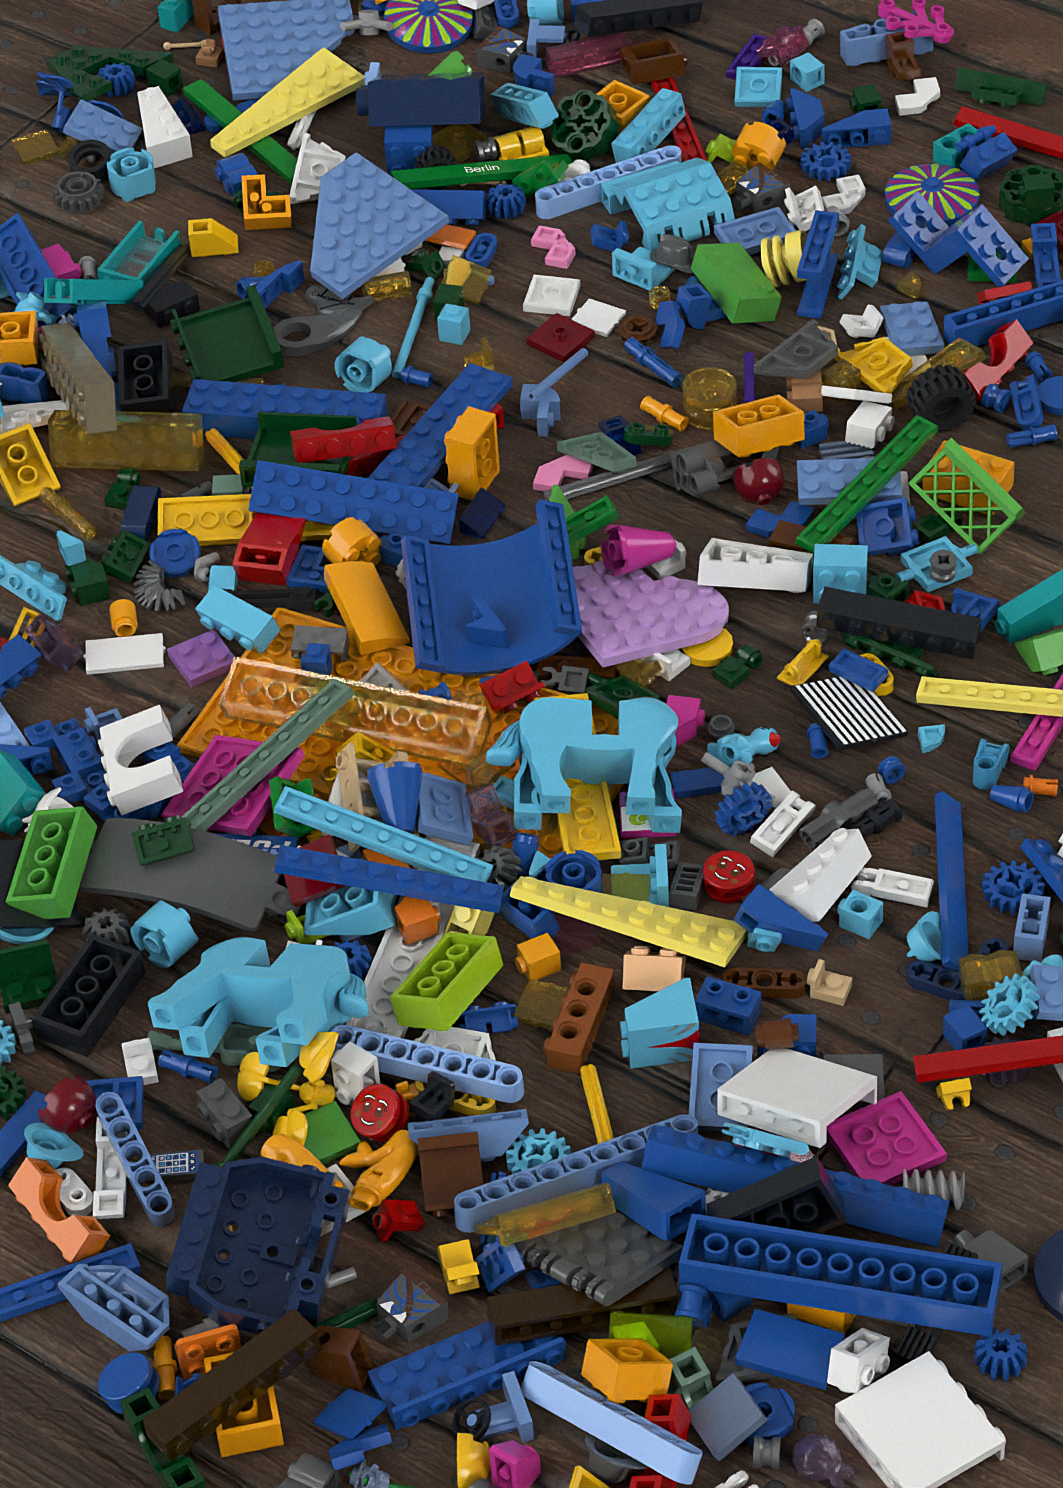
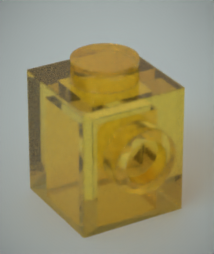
(842, 375)

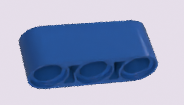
(898, 251)

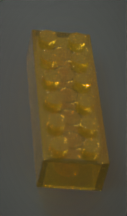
(139, 442)

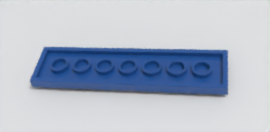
(423, 447)
(334, 497)

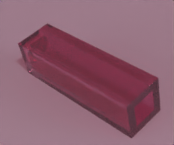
(585, 54)

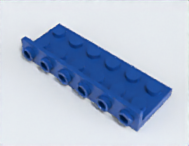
(454, 1371)

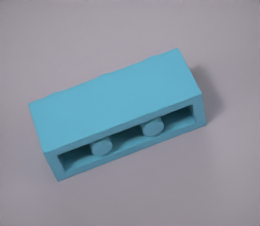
(237, 620)

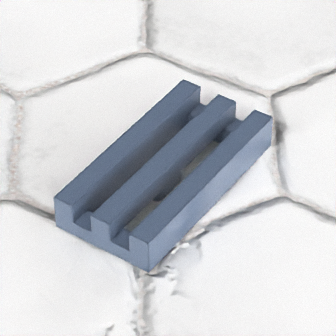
(843, 450)

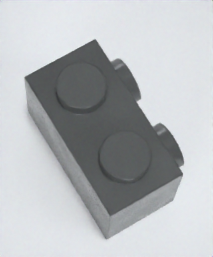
(223, 1112)

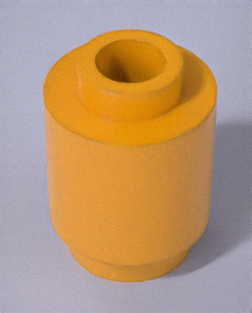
(123, 617)

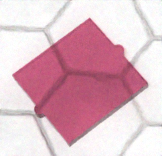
(574, 935)

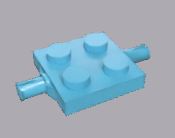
(918, 563)

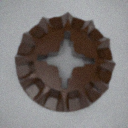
(639, 323)

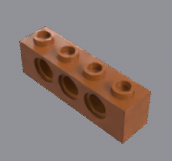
(579, 1018)

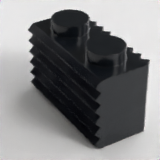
(175, 296)

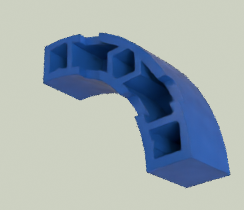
(94, 330)

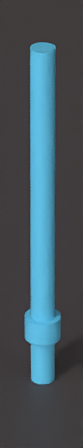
(423, 298)

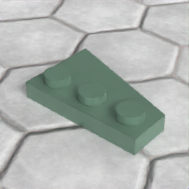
(598, 450)

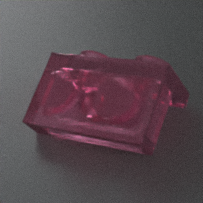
(785, 44)

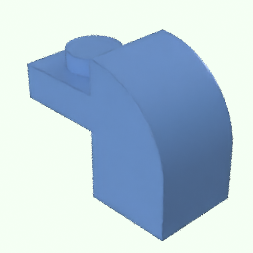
(543, 409)

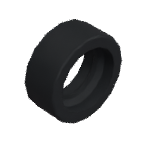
(88, 148)

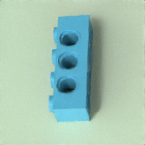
(524, 105)

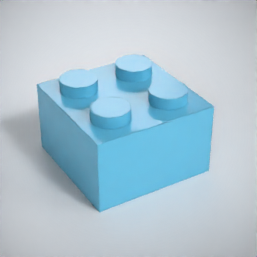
(839, 568)

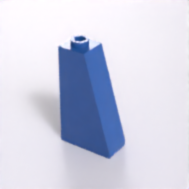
(654, 1200)

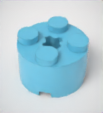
(131, 173)
(363, 365)
(164, 934)

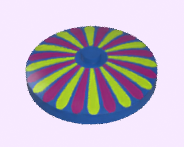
(428, 24)
(944, 187)

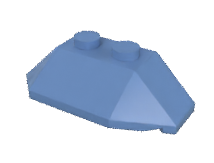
(494, 1130)
(118, 1304)

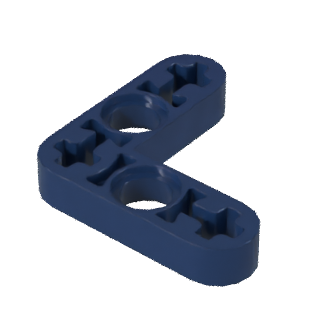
(940, 973)

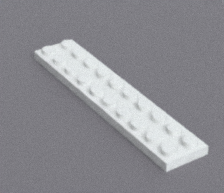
(397, 960)

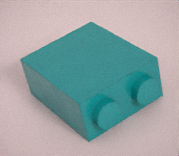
(17, 793)

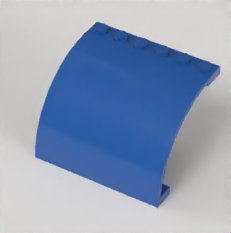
(520, 577)

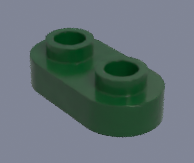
(648, 435)

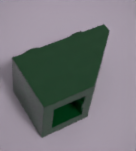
(88, 581)

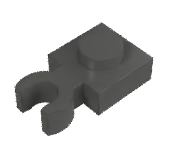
(569, 681)
(22, 1023)

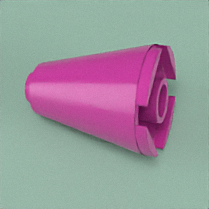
(634, 548)

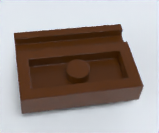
(407, 416)

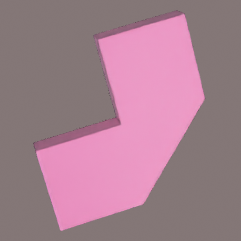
(560, 250)
(554, 472)

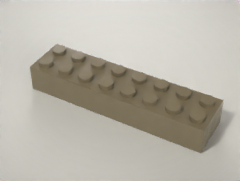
(78, 378)

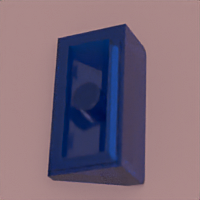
(188, 116)
(480, 514)

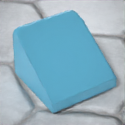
(70, 548)
(223, 577)
(538, 866)

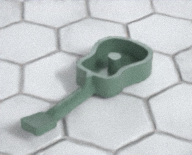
(233, 1046)

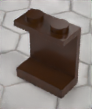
(448, 1168)

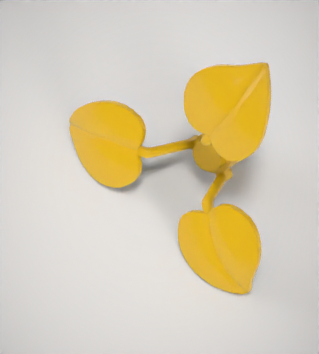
(315, 1059)

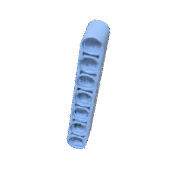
(586, 188)
(441, 1061)
(611, 1422)

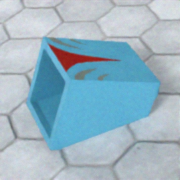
(661, 1027)

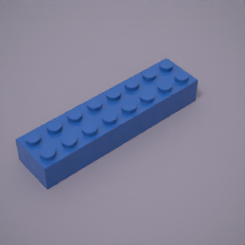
(234, 405)

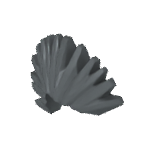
(152, 591)

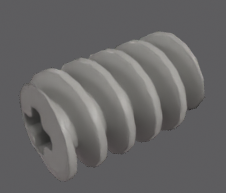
(946, 1189)

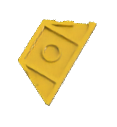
(880, 363)

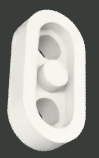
(72, 1188)

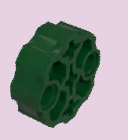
(584, 124)
(1014, 208)

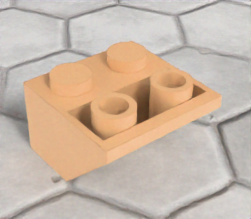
(651, 969)

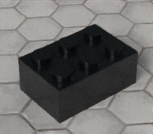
(146, 378)

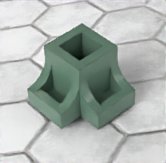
(689, 1378)

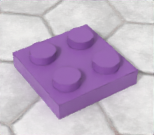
(201, 658)

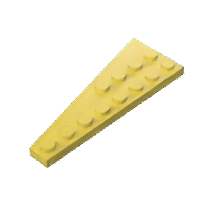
(305, 90)
(671, 928)

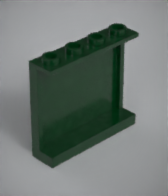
(229, 341)
(275, 445)

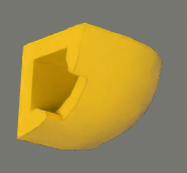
(472, 1460)

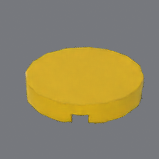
(710, 652)

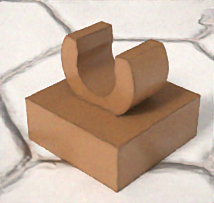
(209, 54)

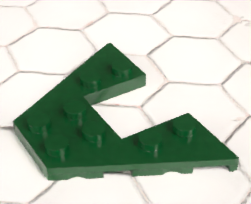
(82, 61)

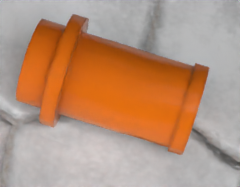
(1041, 786)

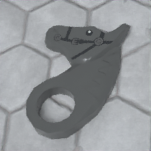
(334, 321)

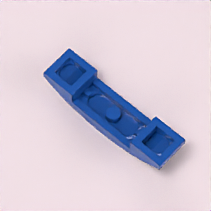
(1045, 254)
(283, 279)

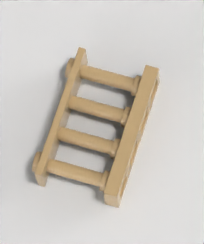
(351, 786)

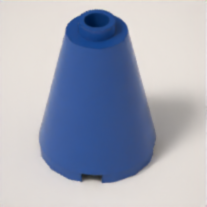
(397, 793)

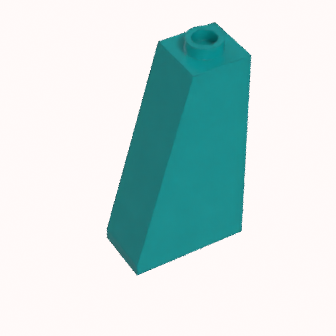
(1033, 610)

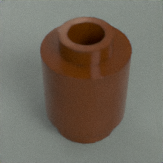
(777, 1033)

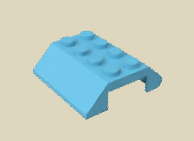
(676, 201)

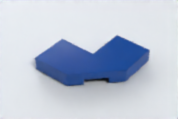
(669, 318)
(764, 522)
(351, 1451)

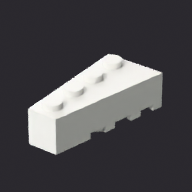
(163, 131)
(754, 566)
(824, 874)

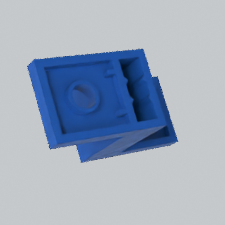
(974, 233)

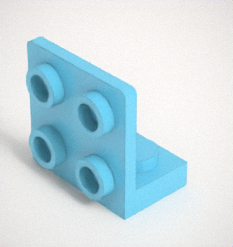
(639, 268)
(658, 875)

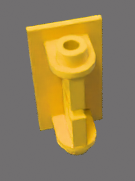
(804, 664)

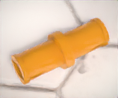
(664, 413)
(165, 1367)

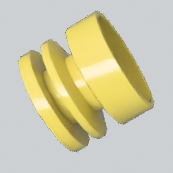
(781, 259)

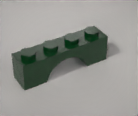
(171, 1474)

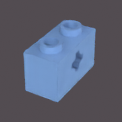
(1032, 927)

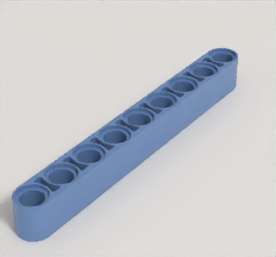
(557, 1176)

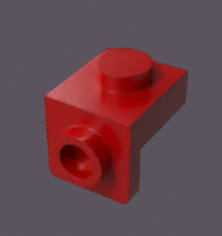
(396, 1216)

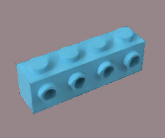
(650, 125)

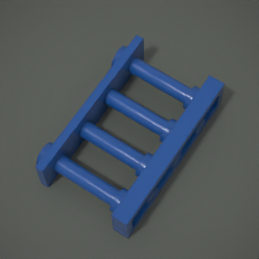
(818, 264)

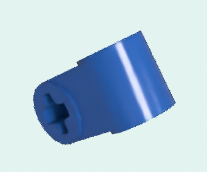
(694, 1303)

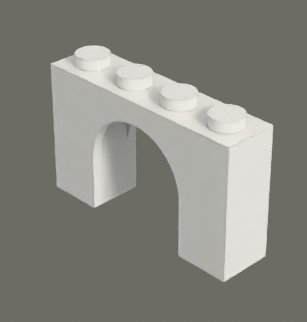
(121, 744)

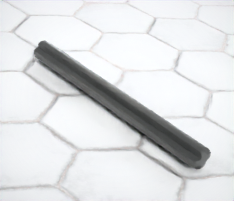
(611, 478)

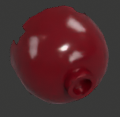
(759, 482)
(69, 1106)

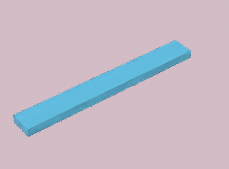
(379, 836)

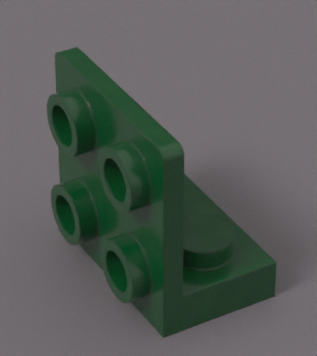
(26, 974)

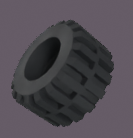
(942, 397)

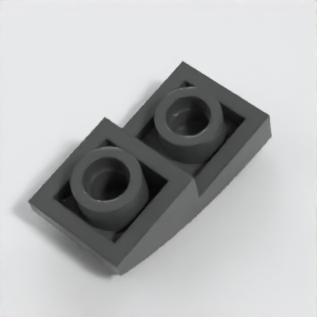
(639, 852)

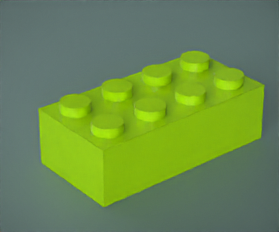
(446, 981)

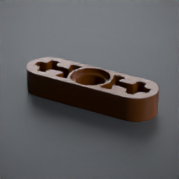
(786, 976)

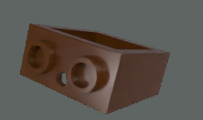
(207, 17)
(653, 60)

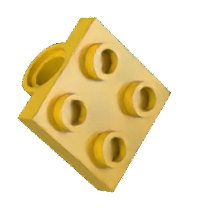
(521, 144)

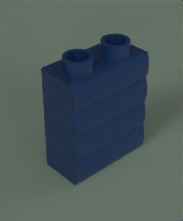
(423, 99)

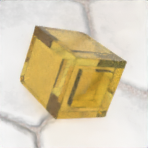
(481, 358)

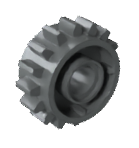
(78, 192)

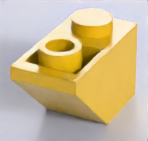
(211, 238)

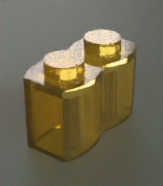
(981, 972)

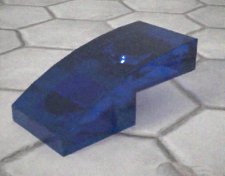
(614, 429)

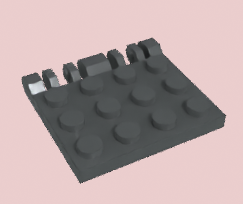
(601, 1256)

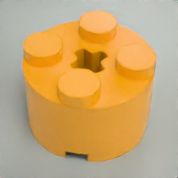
(758, 145)
(352, 542)

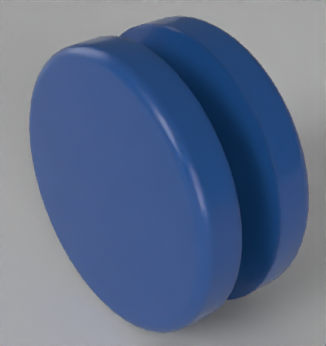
(126, 1377)

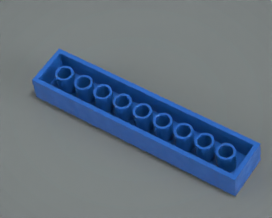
(841, 1274)

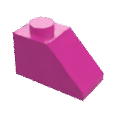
(689, 716)
(514, 1465)

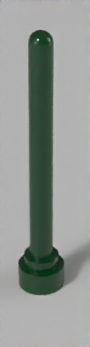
(261, 1116)

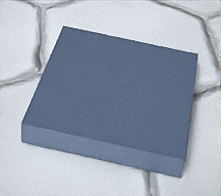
(726, 1417)

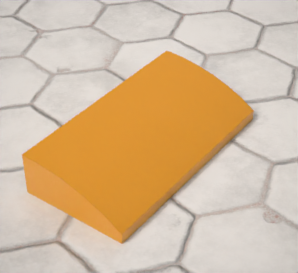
(365, 606)

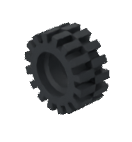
(435, 156)

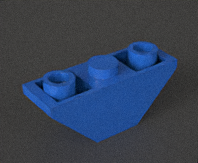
(805, 116)

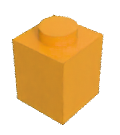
(538, 957)

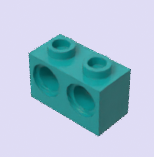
(944, 148)

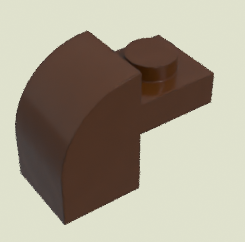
(901, 57)

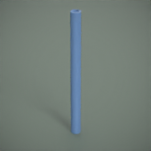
(557, 374)

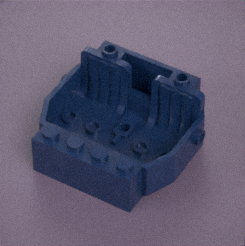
(274, 1209)

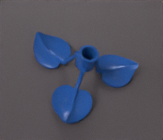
(54, 85)

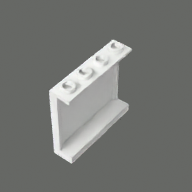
(794, 1094)
(918, 1426)

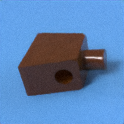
(342, 1357)

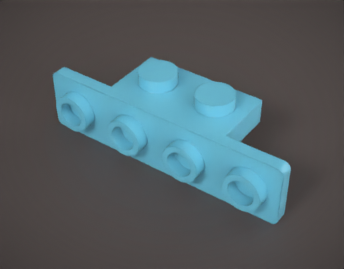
(861, 262)
(34, 586)

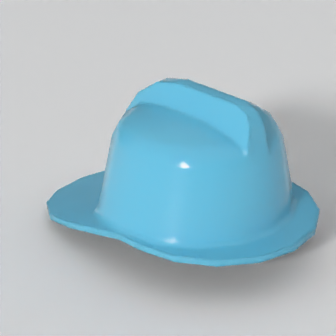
(925, 938)
(50, 1145)

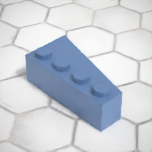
(868, 43)

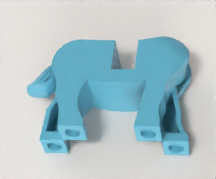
(558, 744)
(296, 995)

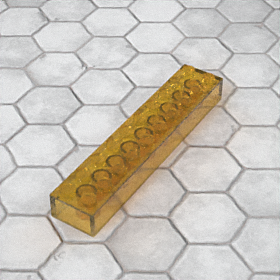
(393, 717)

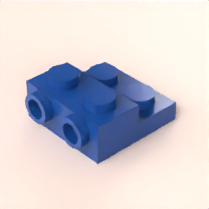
(887, 527)

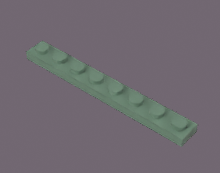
(268, 755)

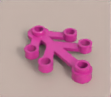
(940, 30)

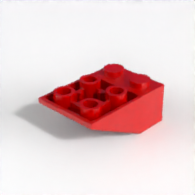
(268, 549)

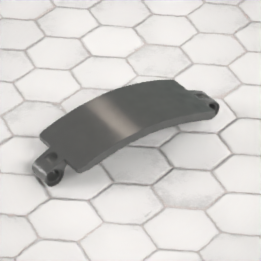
(215, 880)

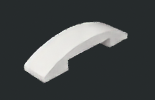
(111, 1179)

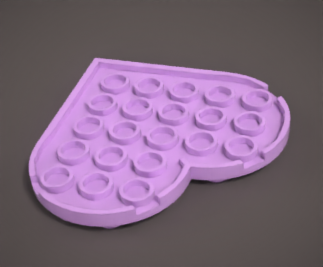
(638, 616)

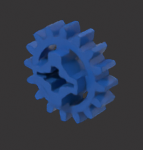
(825, 161)
(743, 809)
(1005, 886)

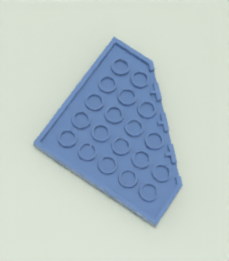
(275, 38)
(366, 224)

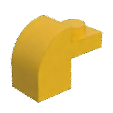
(458, 1266)

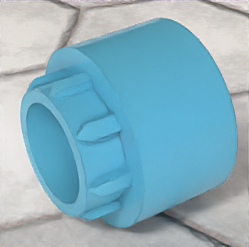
(547, 11)

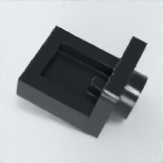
(434, 1099)

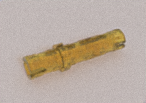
(61, 508)

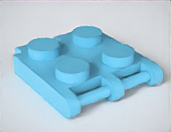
(764, 1141)

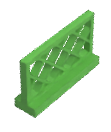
(982, 480)

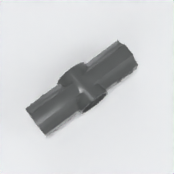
(838, 816)

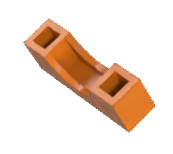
(414, 916)
(38, 1189)

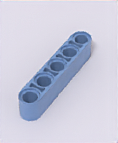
(136, 1171)

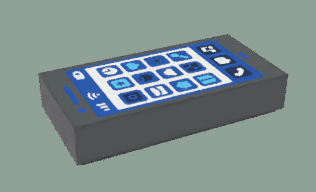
(177, 1165)

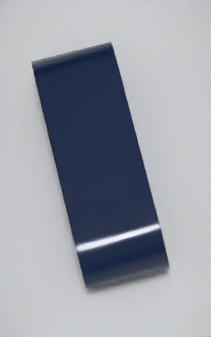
(141, 511)

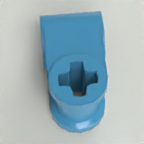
(989, 763)

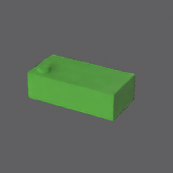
(736, 282)

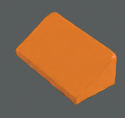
(453, 237)

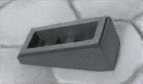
(686, 899)

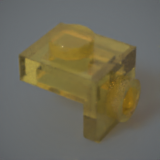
(640, 671)

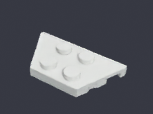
(312, 163)
(460, 1040)

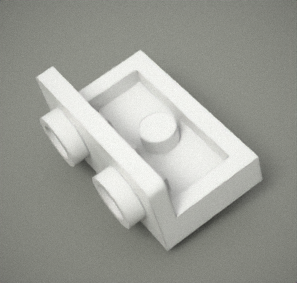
(803, 207)

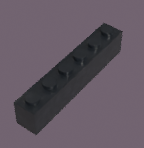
(632, 15)
(898, 622)

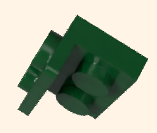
(125, 555)
(163, 841)

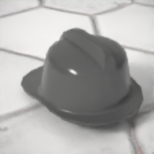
(674, 253)
(608, 1461)

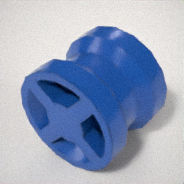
(996, 398)

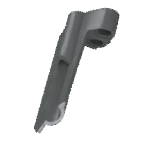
(704, 465)

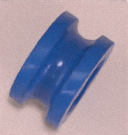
(891, 769)

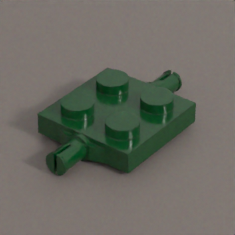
(608, 692)

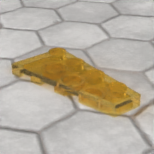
(957, 354)

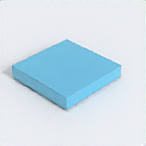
(757, 86)

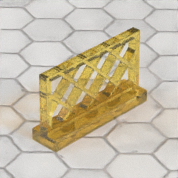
(550, 1215)

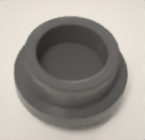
(720, 726)

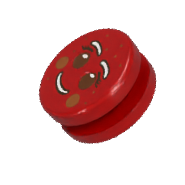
(728, 876)
(379, 1112)

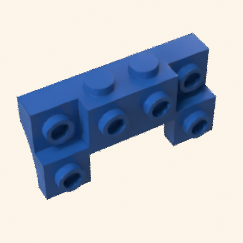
(76, 754)
(98, 800)

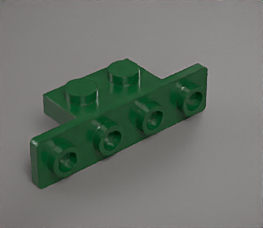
(1000, 88)
(898, 654)

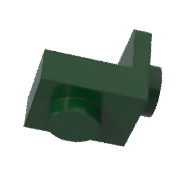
(427, 261)

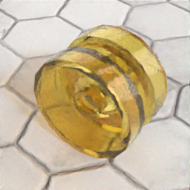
(705, 392)

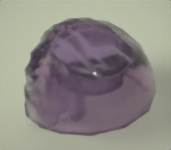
(819, 1458)

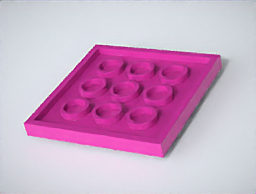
(213, 766)

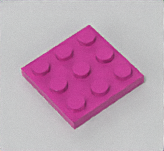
(885, 1141)

